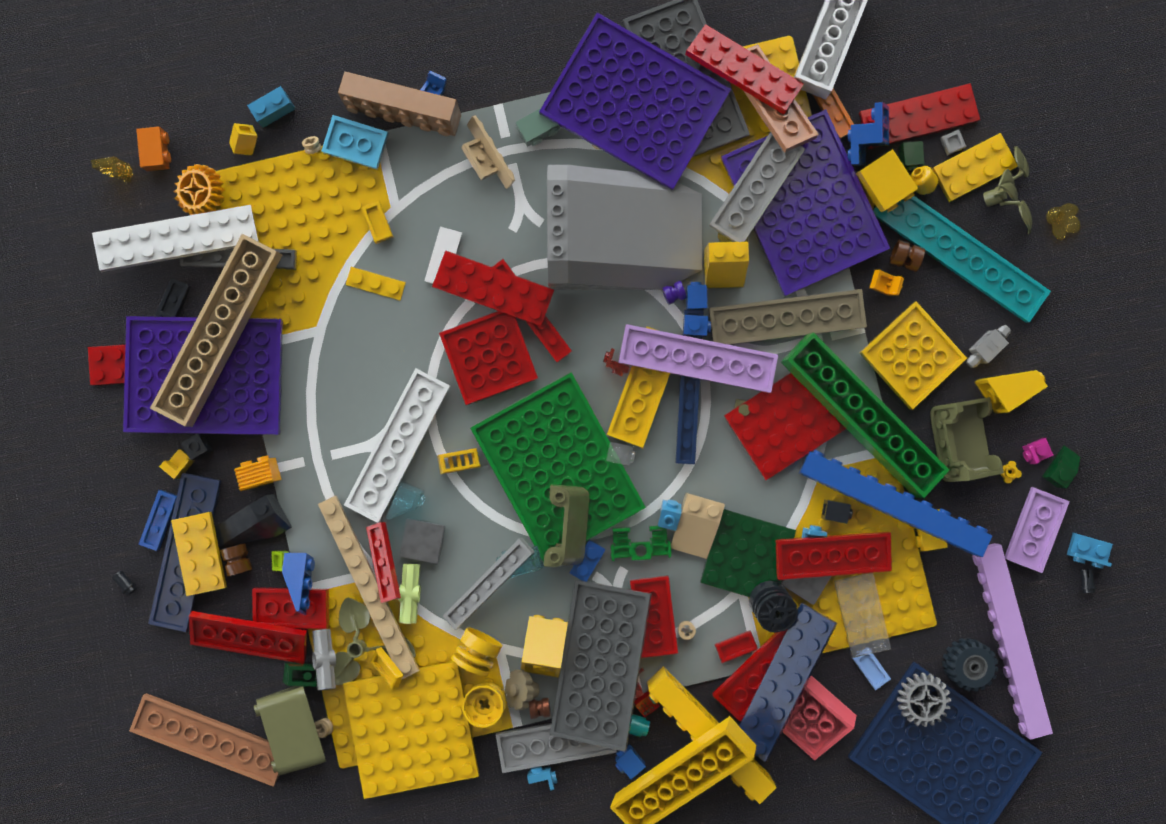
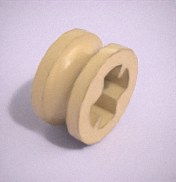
(311, 145)
(682, 634)
(324, 727)

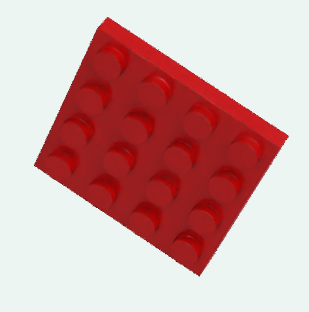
(488, 356)

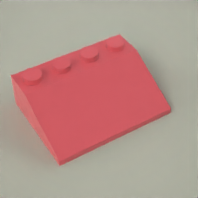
(818, 720)

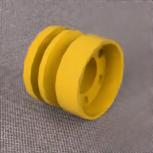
(474, 656)
(484, 716)

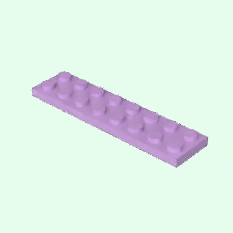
(698, 358)

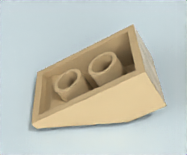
(697, 525)

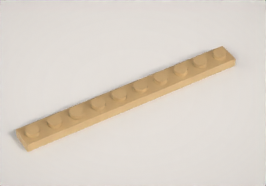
(367, 586)

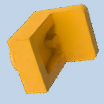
(886, 283)

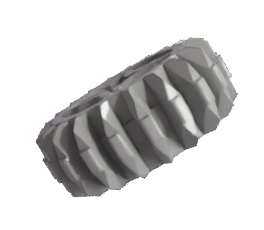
(925, 714)

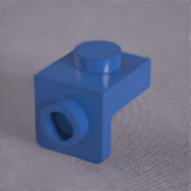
(434, 84)
(696, 325)

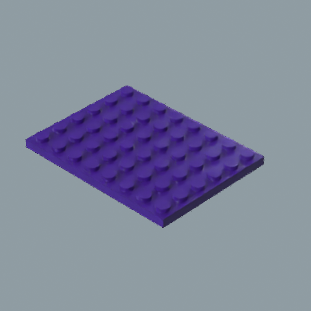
(634, 101)
(818, 214)
(243, 398)

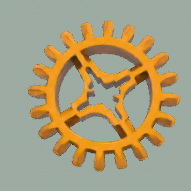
(195, 194)

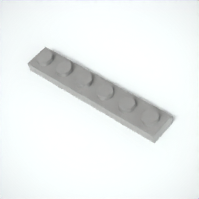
(489, 583)

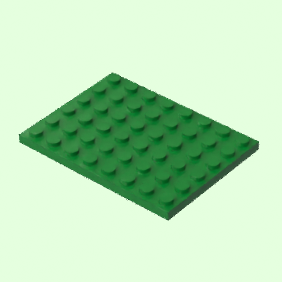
(555, 442)

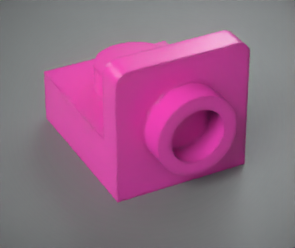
(1037, 451)

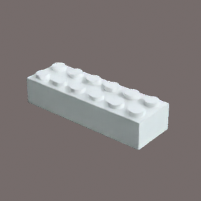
(828, 45)

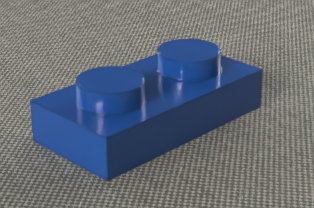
(593, 553)

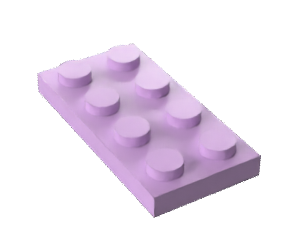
(1036, 529)

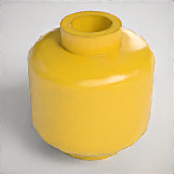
(924, 179)

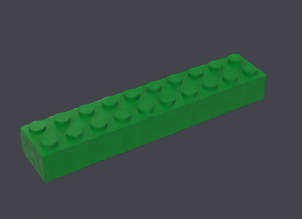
(865, 415)

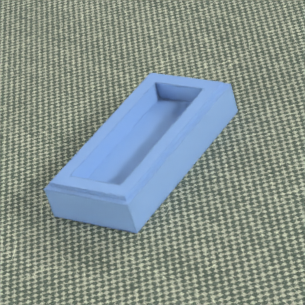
(872, 670)

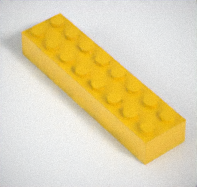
(697, 720)
(685, 774)

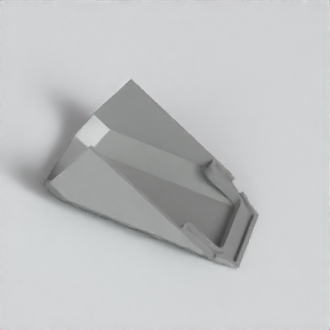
(619, 230)

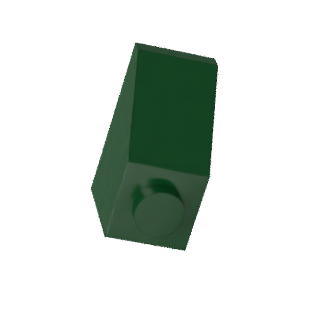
(1062, 468)
(299, 674)

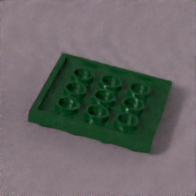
(743, 553)

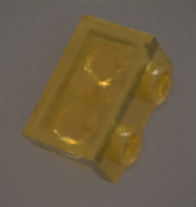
(113, 168)

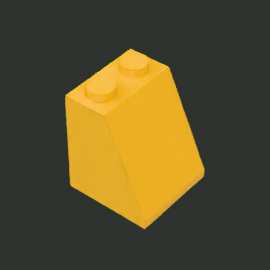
(886, 182)
(726, 264)
(1012, 389)
(544, 646)

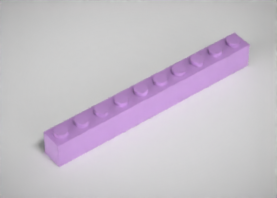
(1012, 642)

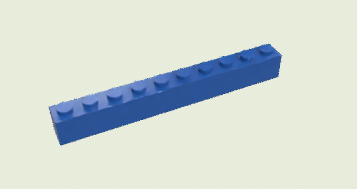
(897, 505)

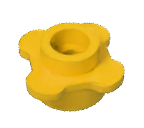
(1015, 473)

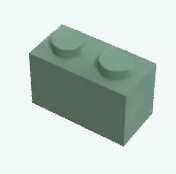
(535, 127)

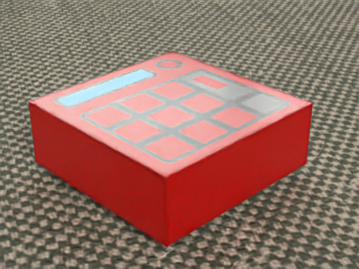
(645, 704)

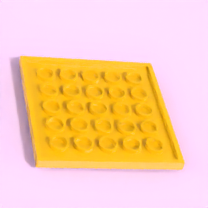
(410, 733)

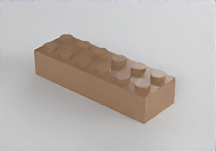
(400, 104)

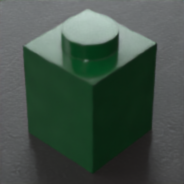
(911, 155)

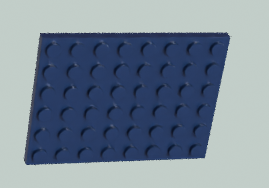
(951, 770)

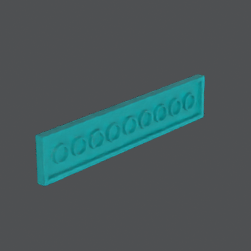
(966, 257)

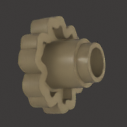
(520, 689)

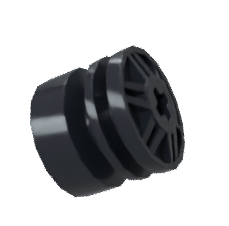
(773, 606)

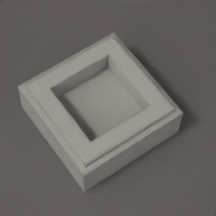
(953, 142)

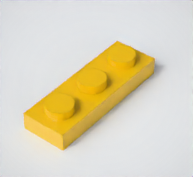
(375, 283)

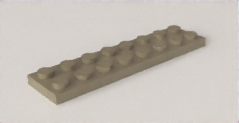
(788, 317)

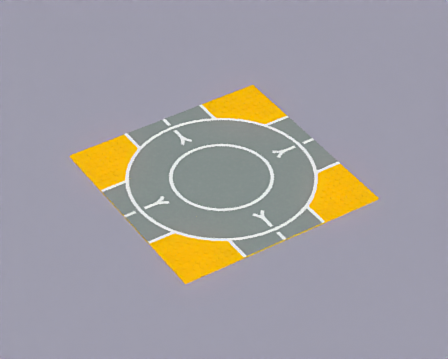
(356, 351)

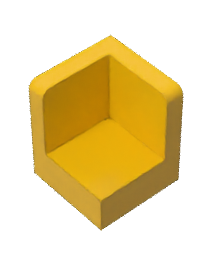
(243, 139)
(177, 464)

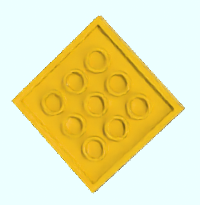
(913, 355)

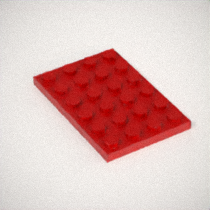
(782, 425)

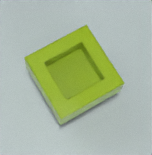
(277, 560)

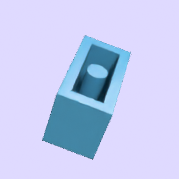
(271, 107)

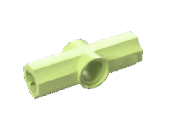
(410, 593)

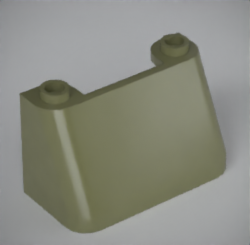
(962, 440)
(576, 506)
(290, 730)

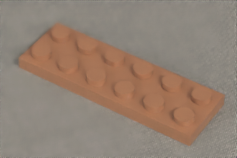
(788, 129)

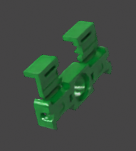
(623, 549)

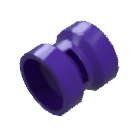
(674, 292)

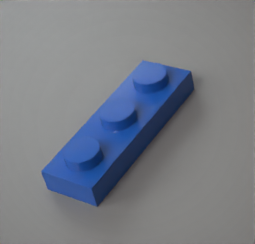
(158, 520)

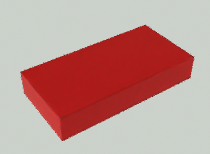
(736, 646)

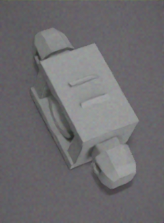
(988, 346)

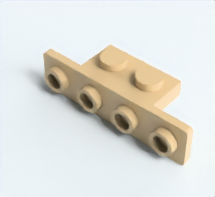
(485, 156)

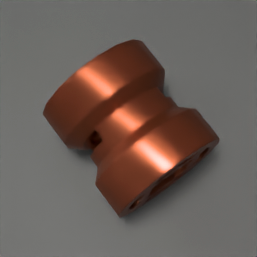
(539, 708)

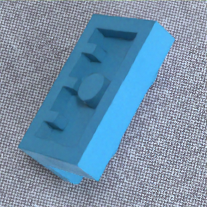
(1089, 549)

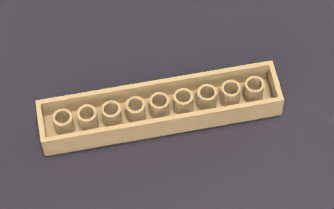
(216, 331)

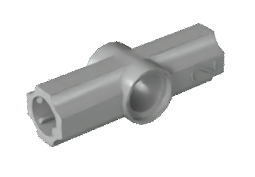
(324, 659)

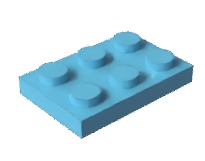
(355, 142)

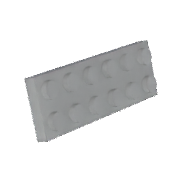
(755, 190)
(536, 747)

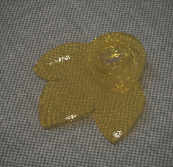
(1065, 222)

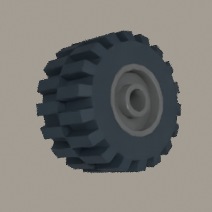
(970, 664)

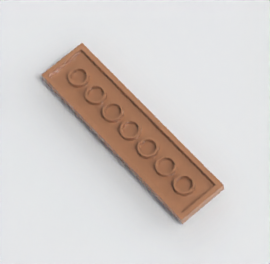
(205, 738)

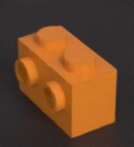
(153, 148)

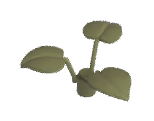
(1007, 185)
(352, 617)

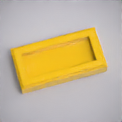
(377, 222)
(387, 668)

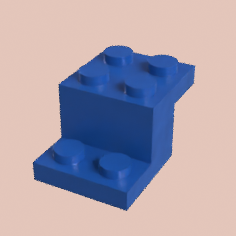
(869, 135)

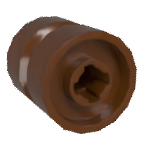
(908, 256)
(236, 559)

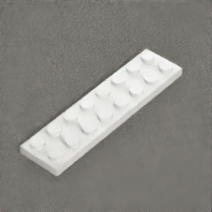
(173, 238)
(397, 445)

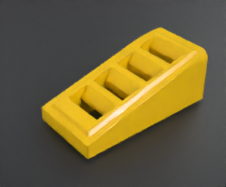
(442, 466)

